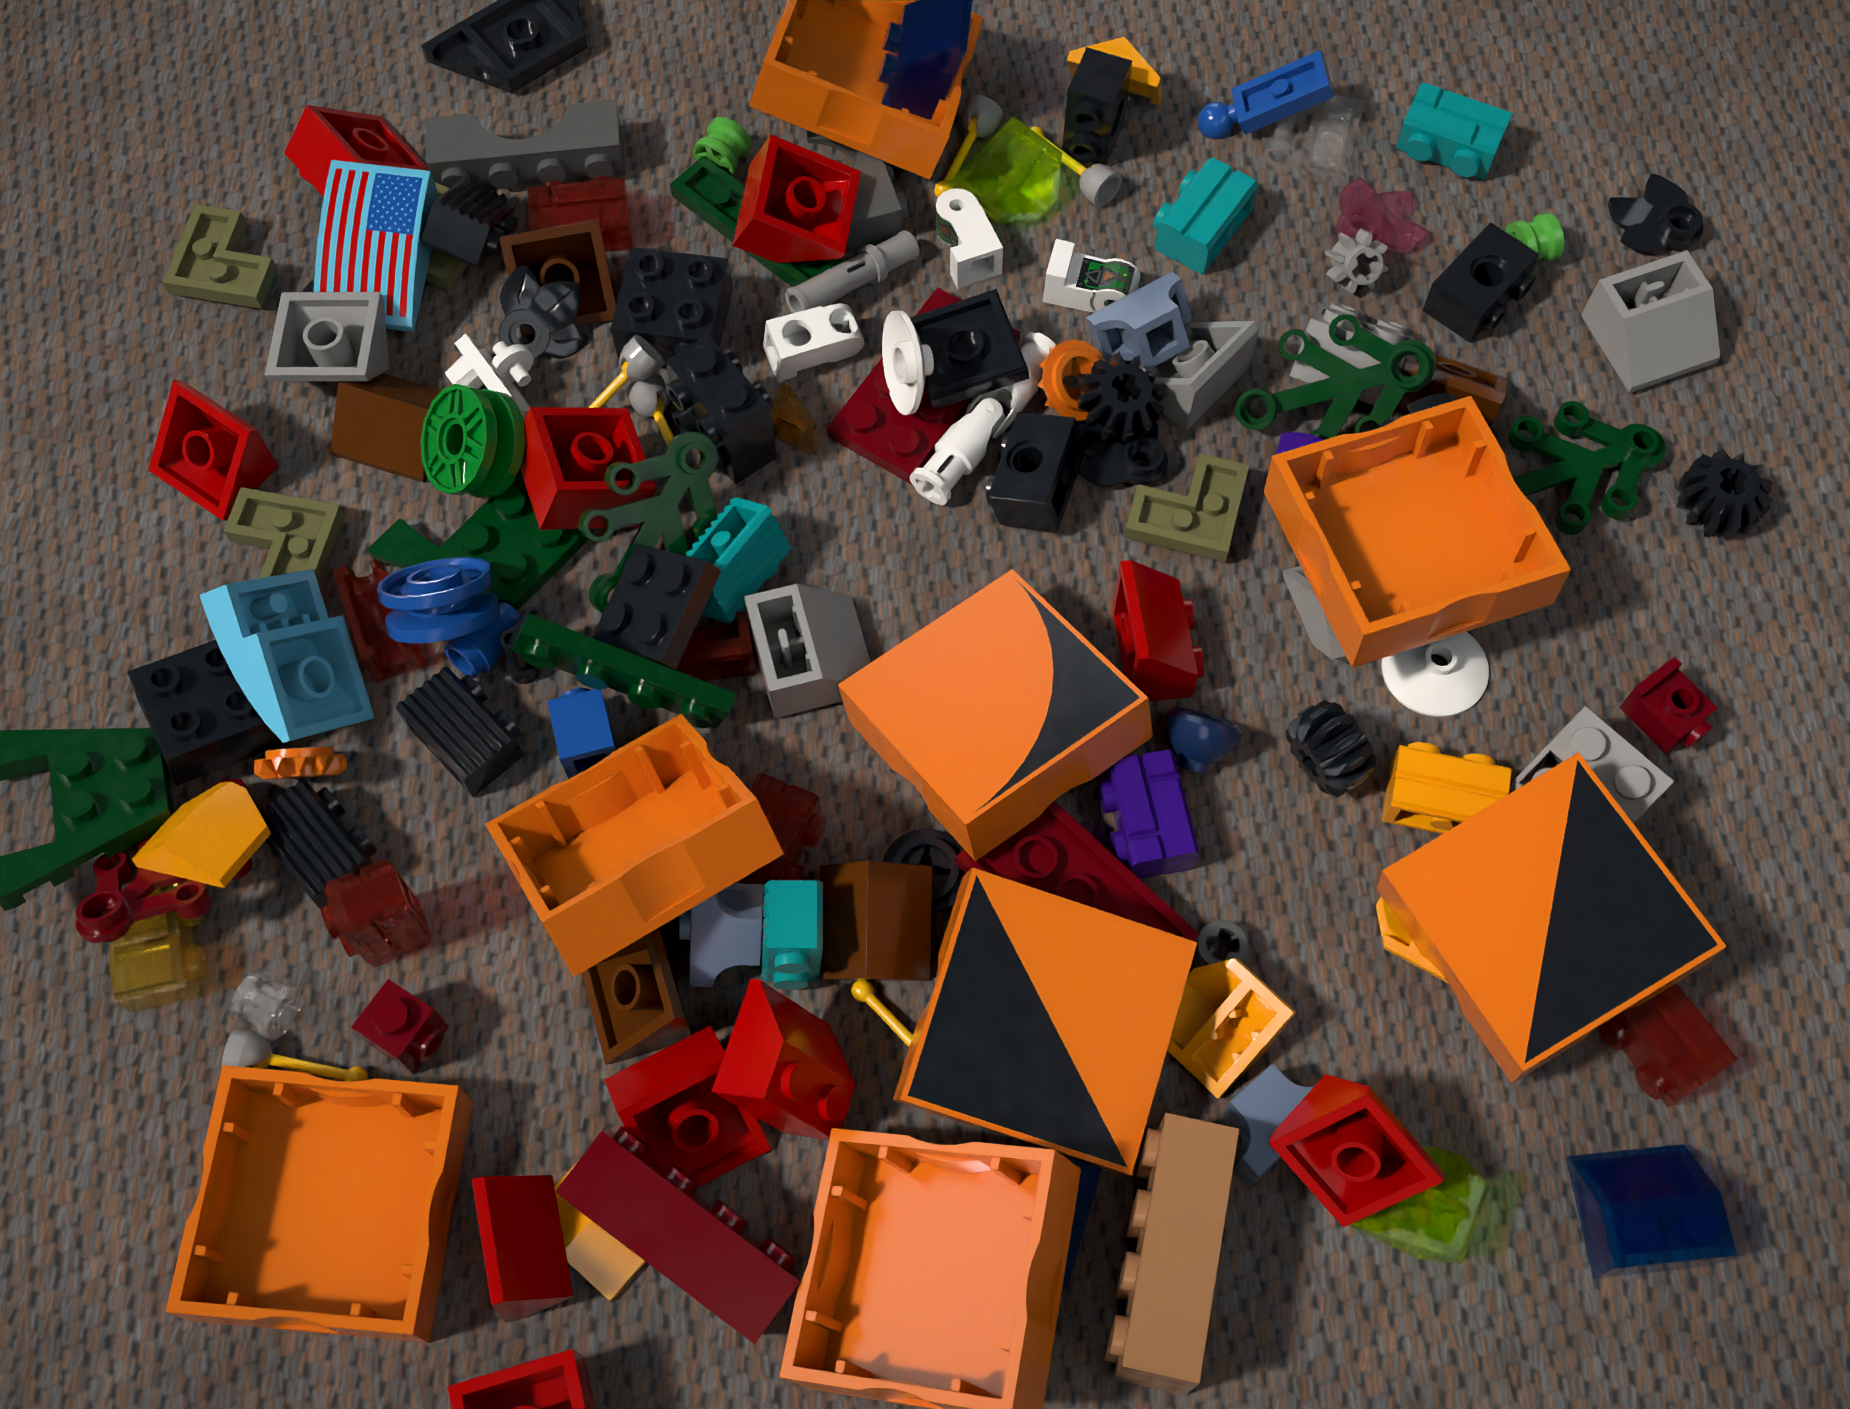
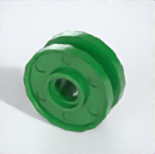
(472, 441)

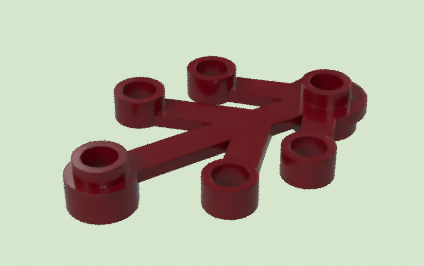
(112, 911)

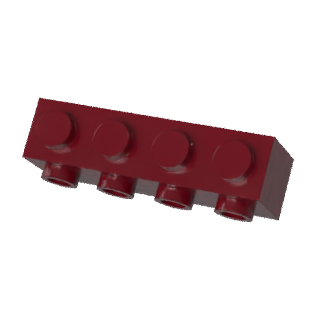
(681, 1233)

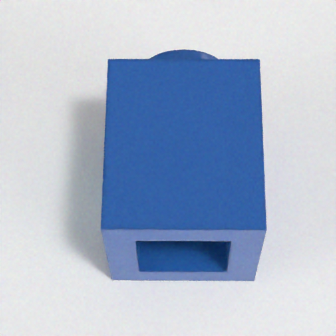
(581, 729)

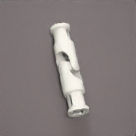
(967, 439)

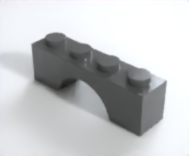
(579, 146)
(877, 205)

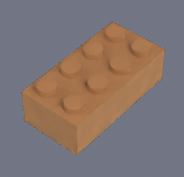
(1175, 1254)

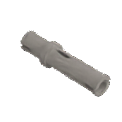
(868, 265)

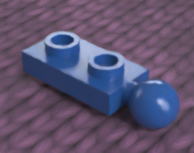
(1269, 97)

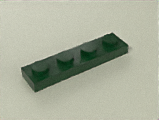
(718, 200)
(606, 666)

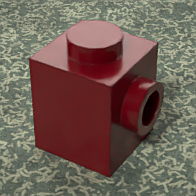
(401, 1027)

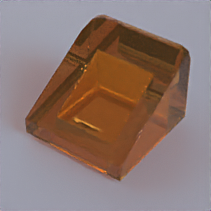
(793, 420)

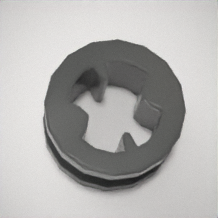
(1209, 935)

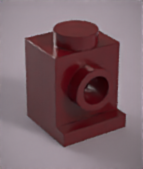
(1670, 708)

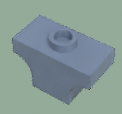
(1144, 323)
(723, 932)
(1257, 1114)

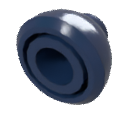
(1200, 738)

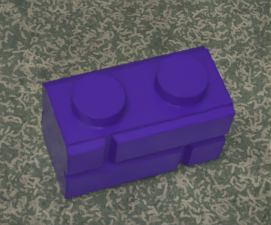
(1149, 815)

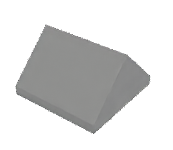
(328, 337)
(1207, 369)

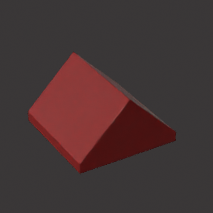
(208, 451)
(1352, 1151)
(522, 1244)

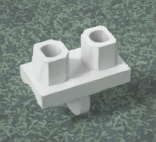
(497, 372)

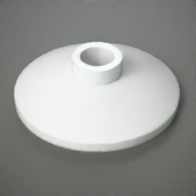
(905, 362)
(1436, 688)

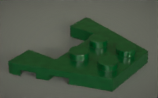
(499, 532)
(105, 797)

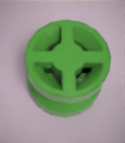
(724, 144)
(1541, 235)

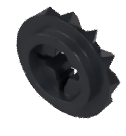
(943, 849)

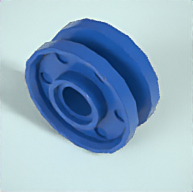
(439, 600)

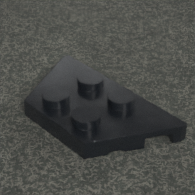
(510, 42)

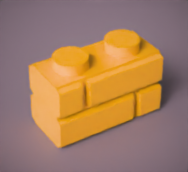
(1439, 789)

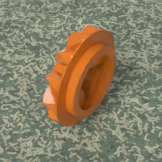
(1067, 359)
(300, 763)

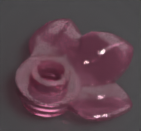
(1380, 214)

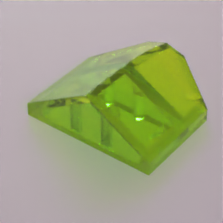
(1013, 175)
(1435, 1221)

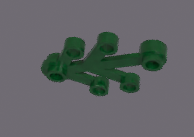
(1345, 380)
(1586, 465)
(656, 513)

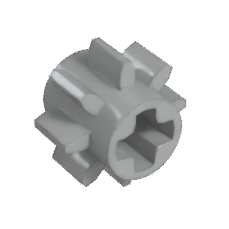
(1356, 261)

